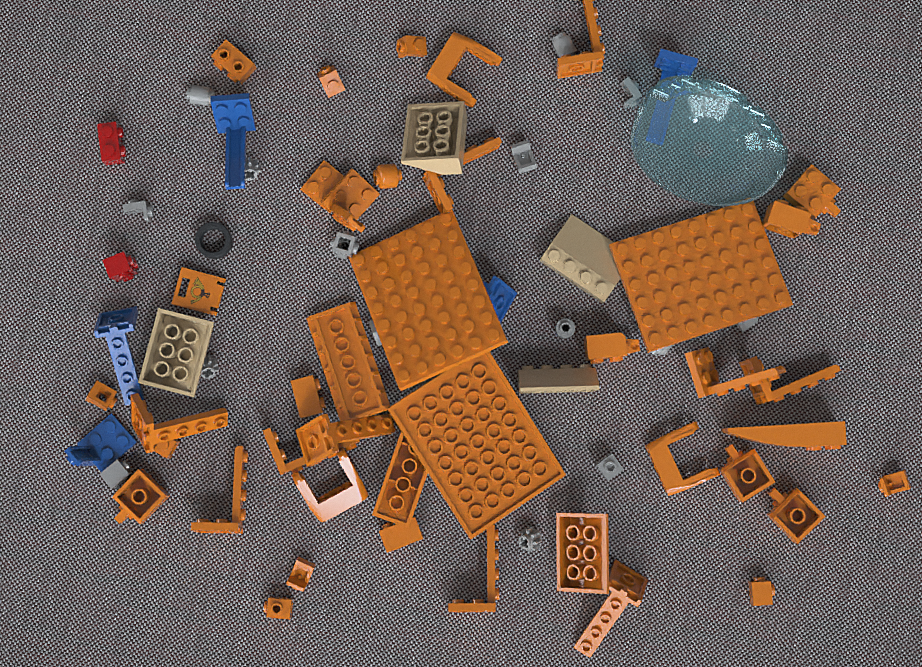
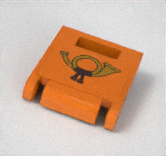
(201, 291)

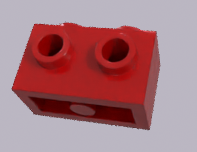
(111, 143)
(121, 267)

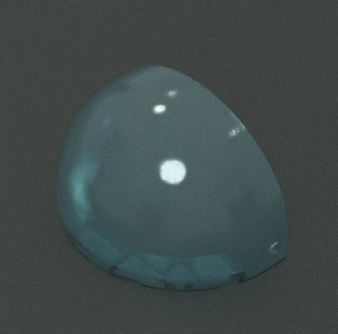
(707, 142)

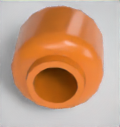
(387, 176)

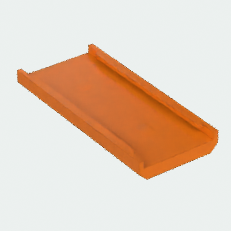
(348, 362)

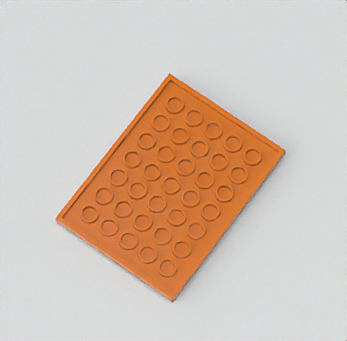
(700, 275)
(427, 300)
(476, 442)

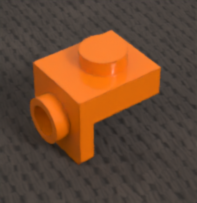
(411, 46)
(330, 80)
(894, 483)
(300, 574)

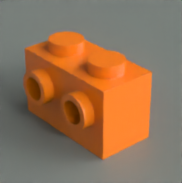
(233, 62)

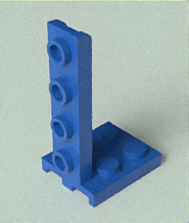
(674, 64)
(234, 117)
(500, 295)
(114, 327)
(102, 445)

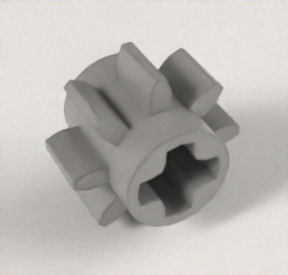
(252, 169)
(209, 367)
(530, 539)

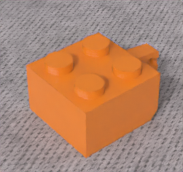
(814, 193)
(789, 220)
(609, 346)
(745, 473)
(139, 497)
(794, 514)

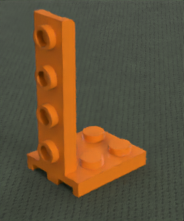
(584, 62)
(435, 185)
(350, 200)
(707, 377)
(762, 392)
(157, 433)
(320, 437)
(296, 465)
(239, 496)
(492, 574)
(625, 587)

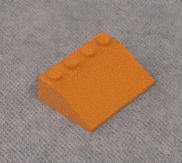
(582, 552)

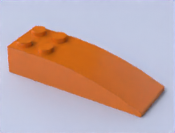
(806, 435)
(401, 485)

